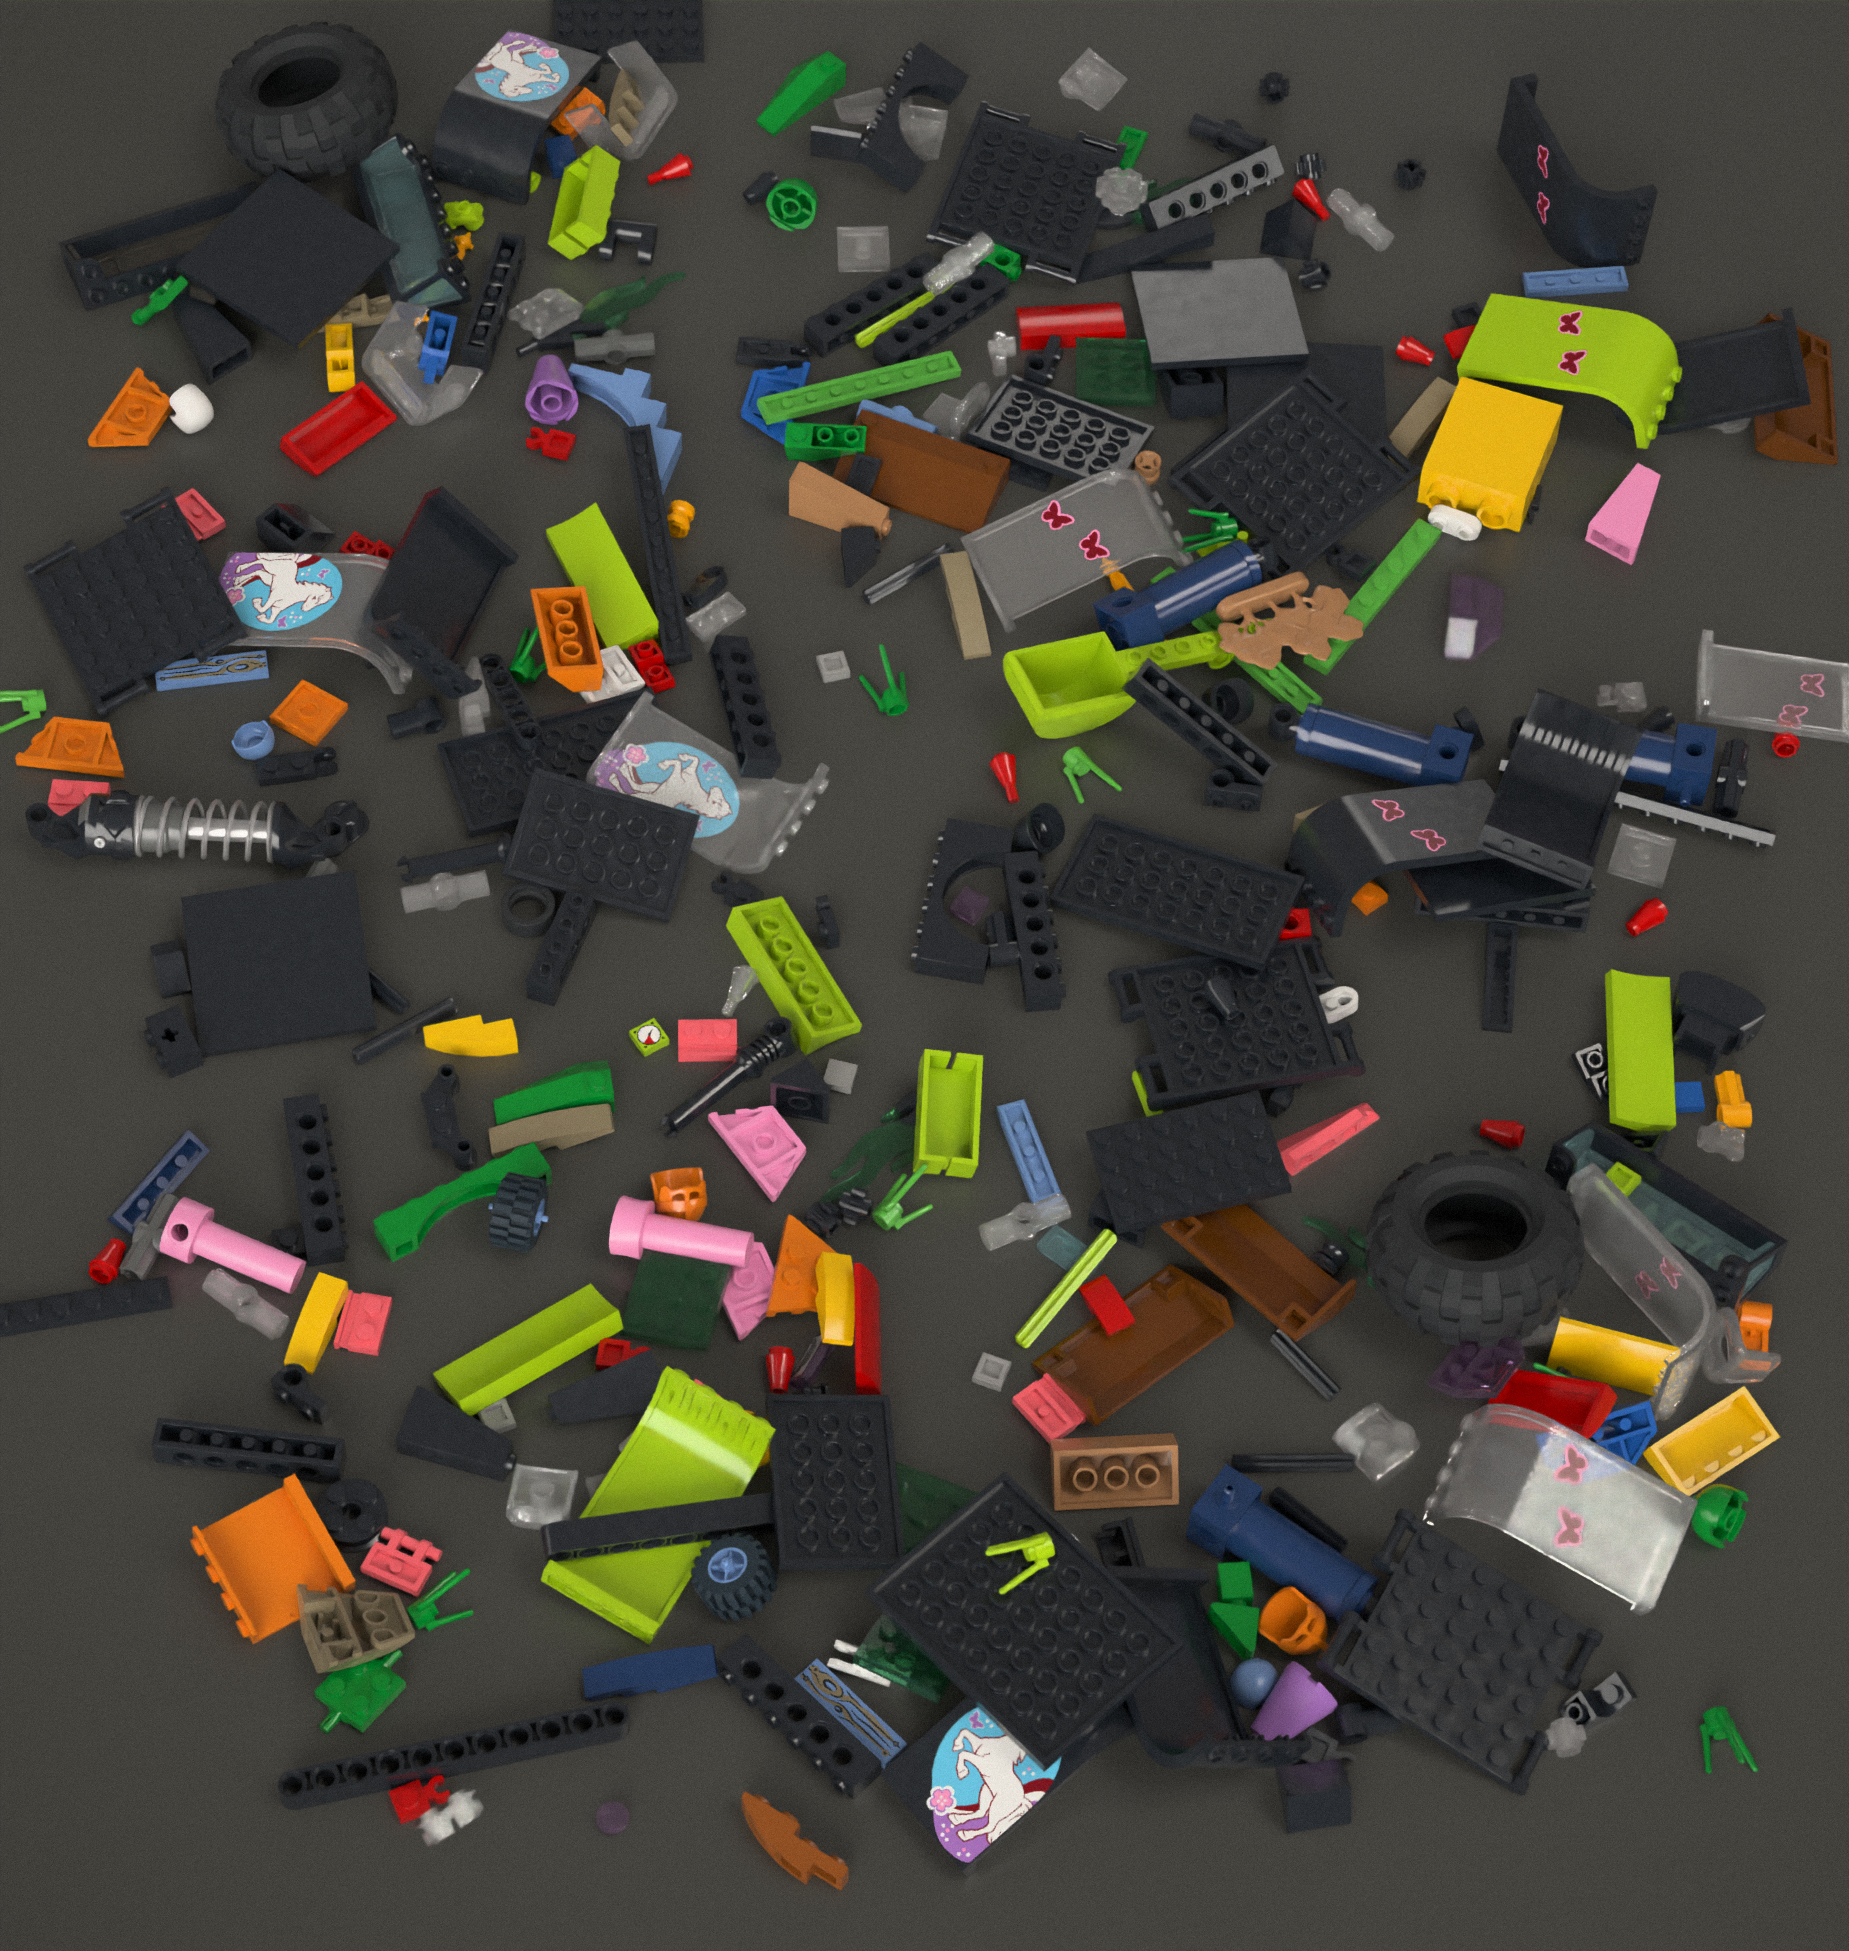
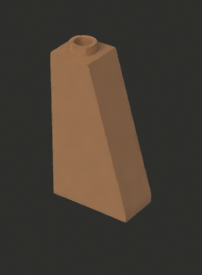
(833, 504)

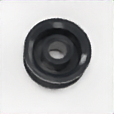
(353, 1496)

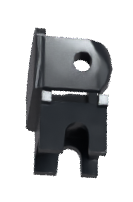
(1711, 1011)

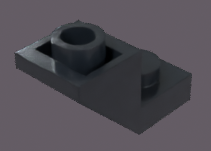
(1600, 1704)

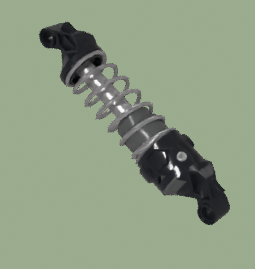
(131, 824)

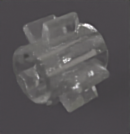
(1566, 1737)

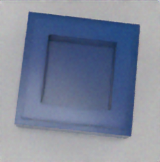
(1689, 1097)

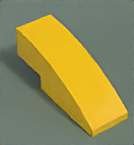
(340, 357)
(472, 1037)
(835, 1298)
(317, 1322)

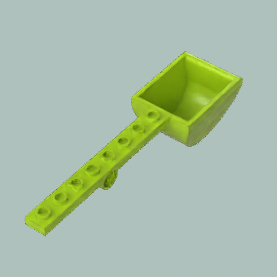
(1079, 680)

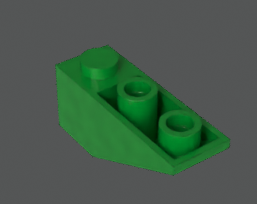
(823, 441)

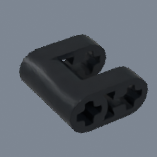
(633, 233)

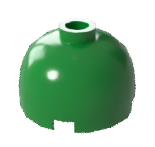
(792, 204)
(1719, 1514)

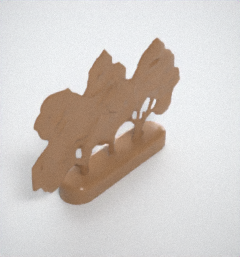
(1297, 627)

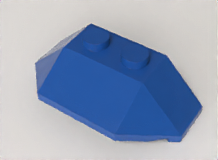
(1627, 1430)

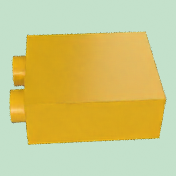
(1490, 453)

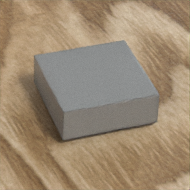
(833, 666)
(840, 1076)
(991, 1371)
(498, 1416)

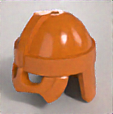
(680, 1193)
(1294, 1623)

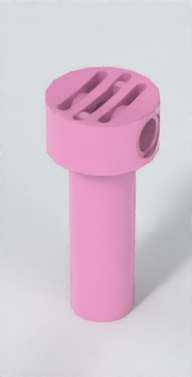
(639, 1228)
(227, 1247)

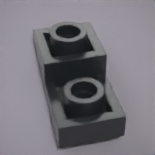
(1594, 1070)

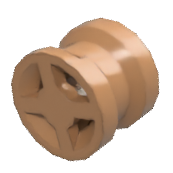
(1148, 465)

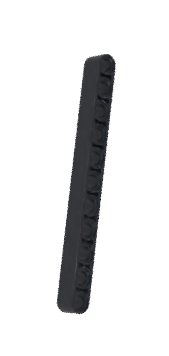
(439, 1749)

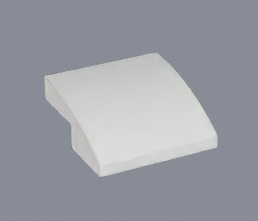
(618, 676)

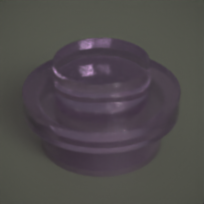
(612, 1818)

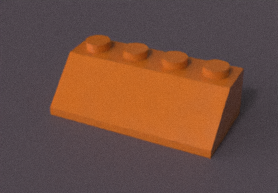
(568, 637)

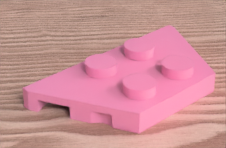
(762, 1145)
(749, 1292)

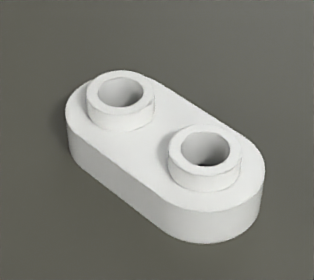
(1455, 522)
(1332, 1003)

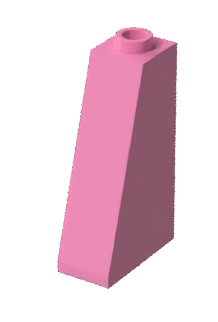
(1624, 516)

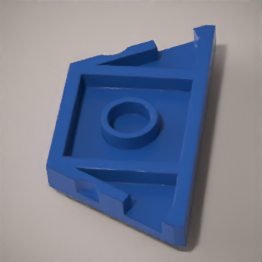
(767, 383)

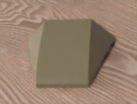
(351, 1628)

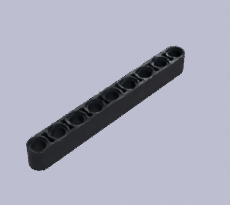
(657, 1527)

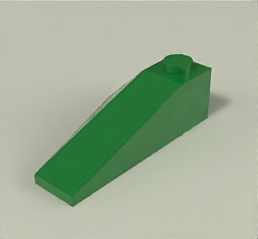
(803, 90)
(570, 1088)

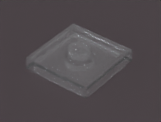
(863, 249)
(1641, 855)

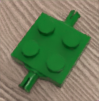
(360, 1692)

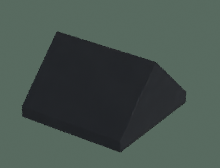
(835, 143)
(1288, 231)
(801, 1093)
(1314, 1795)

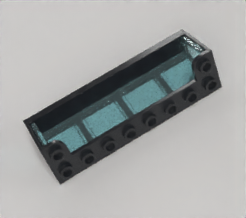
(406, 207)
(1713, 1236)

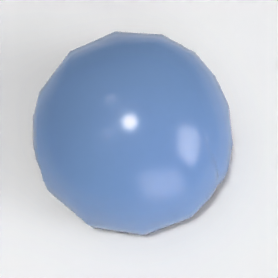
(254, 740)
(1253, 1682)

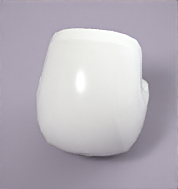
(191, 409)

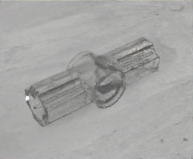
(1360, 219)
(958, 263)
(444, 891)
(1040, 1214)
(233, 1293)

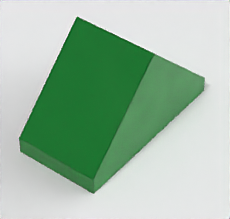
(1237, 1626)

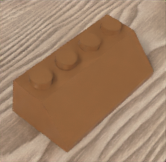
(1114, 1471)

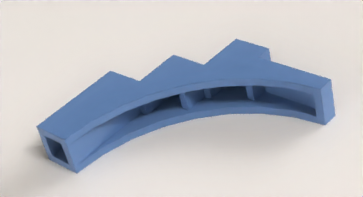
(629, 398)

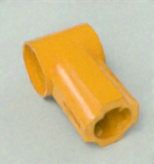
(1731, 1106)

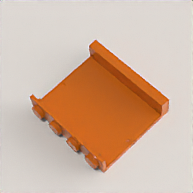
(265, 1554)

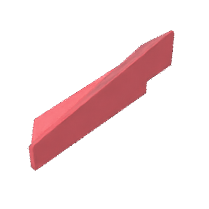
(1318, 1140)

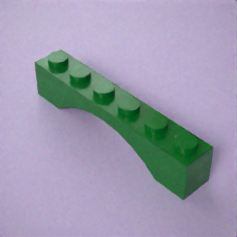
(406, 1227)

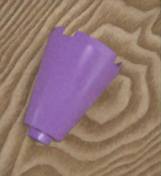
(551, 392)
(1293, 1705)

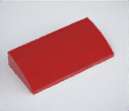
(1068, 322)
(337, 430)
(867, 1332)
(1569, 1401)

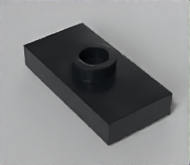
(864, 473)

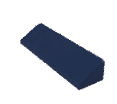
(161, 1179)

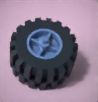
(518, 1212)
(734, 1576)

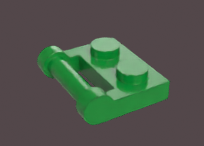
(159, 300)

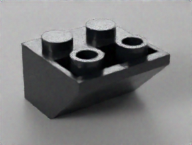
(292, 529)

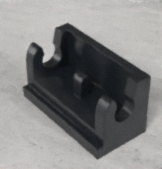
(1120, 1544)

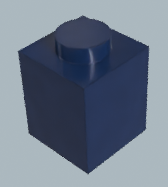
(559, 154)

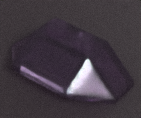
(1472, 616)
(1477, 1370)

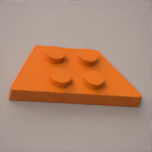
(133, 415)
(74, 747)
(794, 1275)

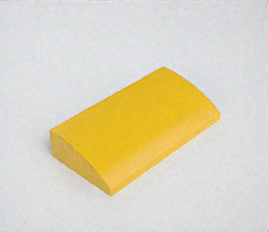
(1608, 1355)
(1712, 1443)

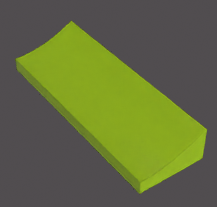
(614, 595)
(792, 973)
(1640, 1051)
(529, 1350)

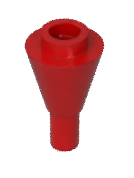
(675, 168)
(1307, 194)
(1004, 768)

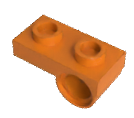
(584, 98)
(1755, 1324)

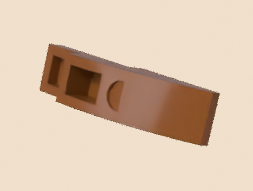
(780, 1838)

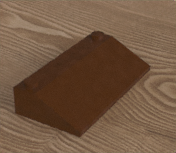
(1808, 430)
(930, 474)
(1263, 1268)
(1172, 1323)

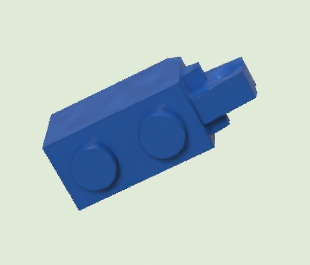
(437, 345)

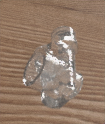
(999, 349)
(1722, 1140)

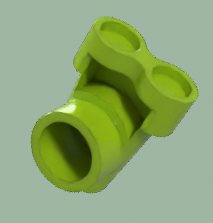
(464, 214)

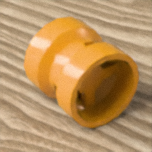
(679, 516)

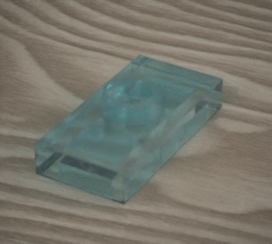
(1063, 1248)

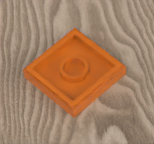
(308, 712)

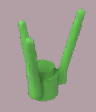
(31, 701)
(1079, 763)
(889, 1211)

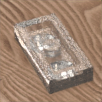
(715, 616)

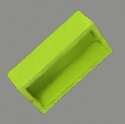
(584, 203)
(948, 1113)

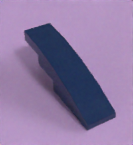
(650, 1671)

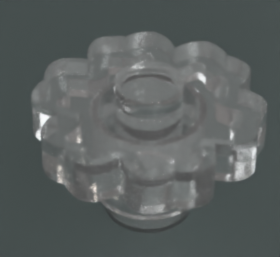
(1121, 190)

